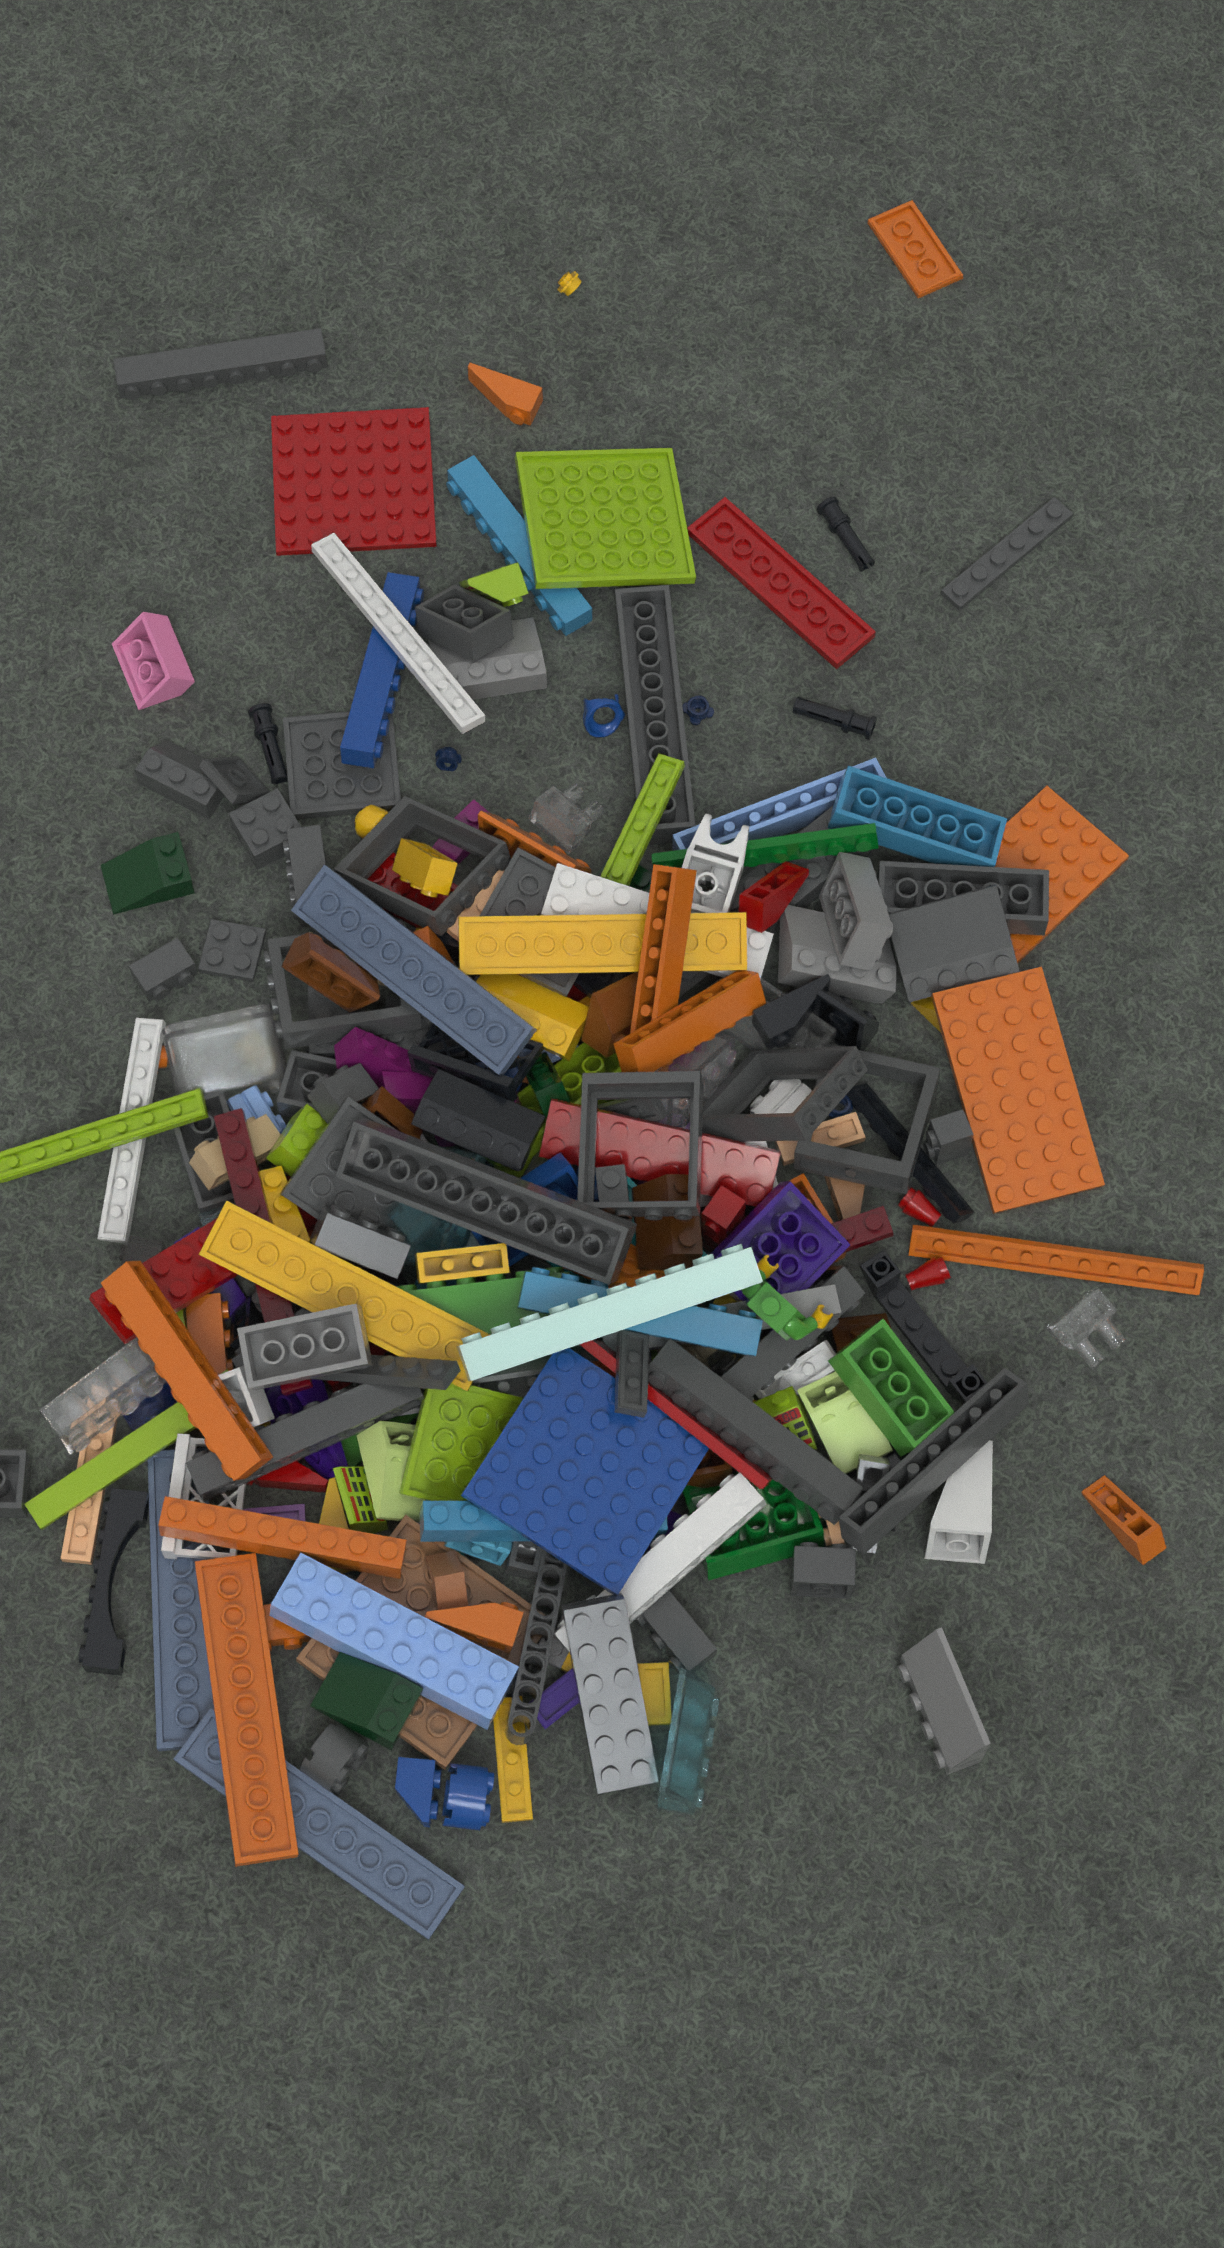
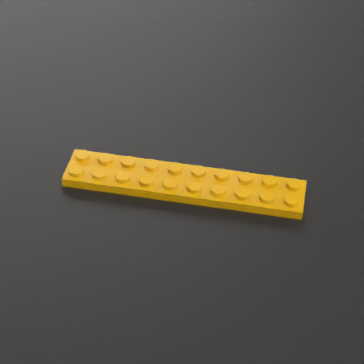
(591, 943)
(324, 1282)

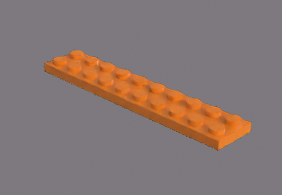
(246, 1710)

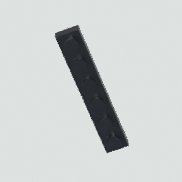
(895, 1135)

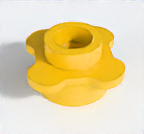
(569, 283)

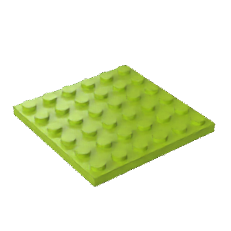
(604, 518)

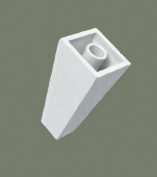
(964, 1512)

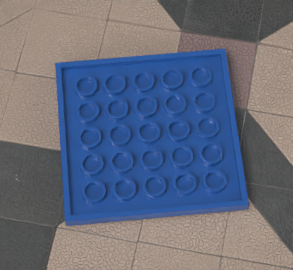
(581, 1475)

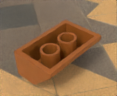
(331, 973)
(610, 1015)

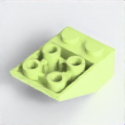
(841, 1423)
(384, 1457)

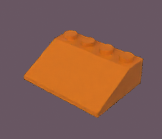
(530, 842)

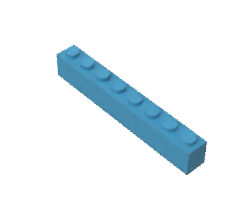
(508, 535)
(690, 1325)
(468, 1523)

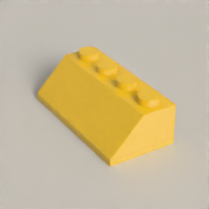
(555, 1017)

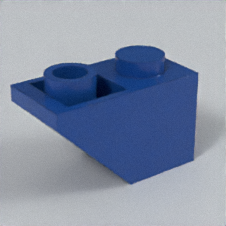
(416, 1787)

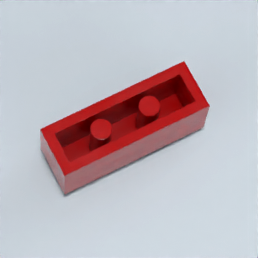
(721, 1217)

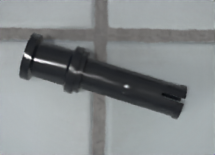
(840, 524)
(847, 720)
(266, 732)

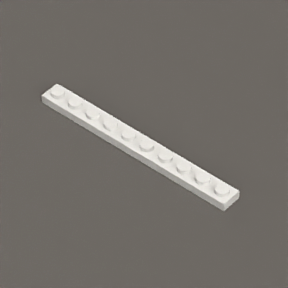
(398, 633)

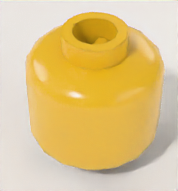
(368, 819)

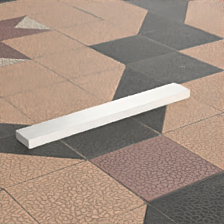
(128, 1158)

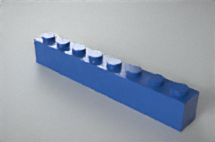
(378, 681)

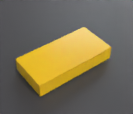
(656, 1692)

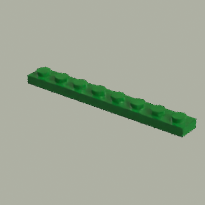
(793, 846)

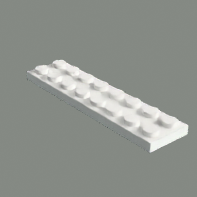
(587, 894)

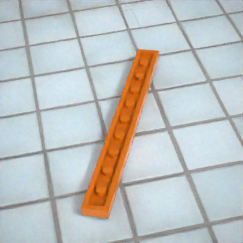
(1056, 1260)

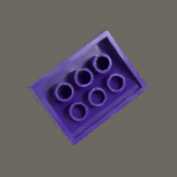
(792, 1235)

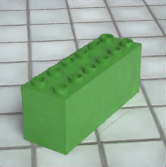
(480, 1303)

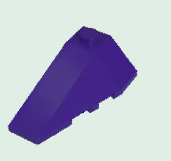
(325, 1459)

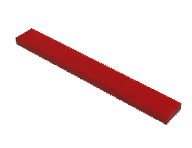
(688, 1421)

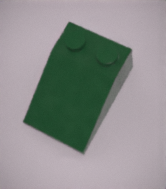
(148, 874)
(367, 1699)

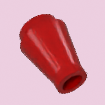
(919, 1207)
(928, 1274)

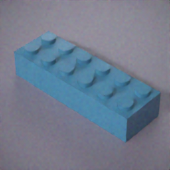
(917, 820)

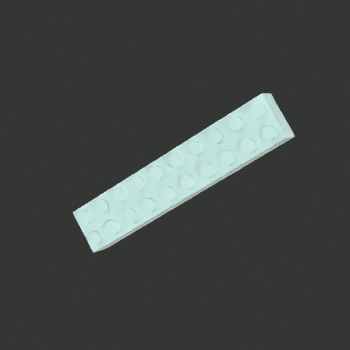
(609, 1314)

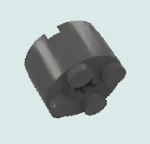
(334, 1756)

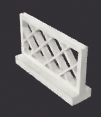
(181, 1488)

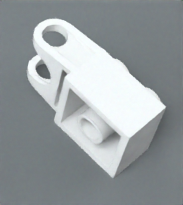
(716, 864)

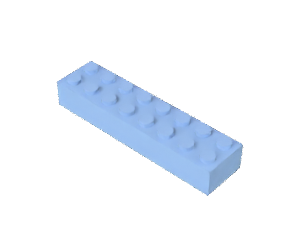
(393, 1638)

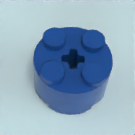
(466, 1797)

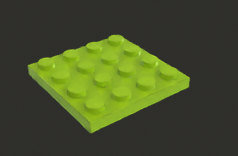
(453, 1439)

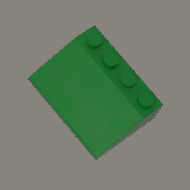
(766, 1536)

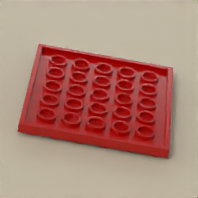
(354, 478)

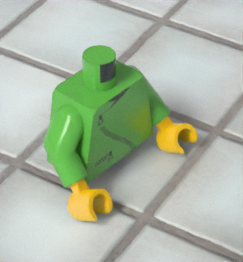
(778, 1311)

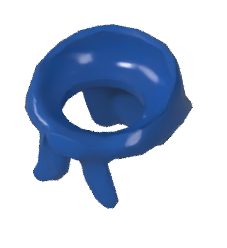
(601, 730)

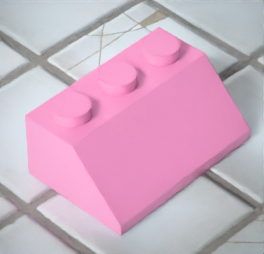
(152, 660)

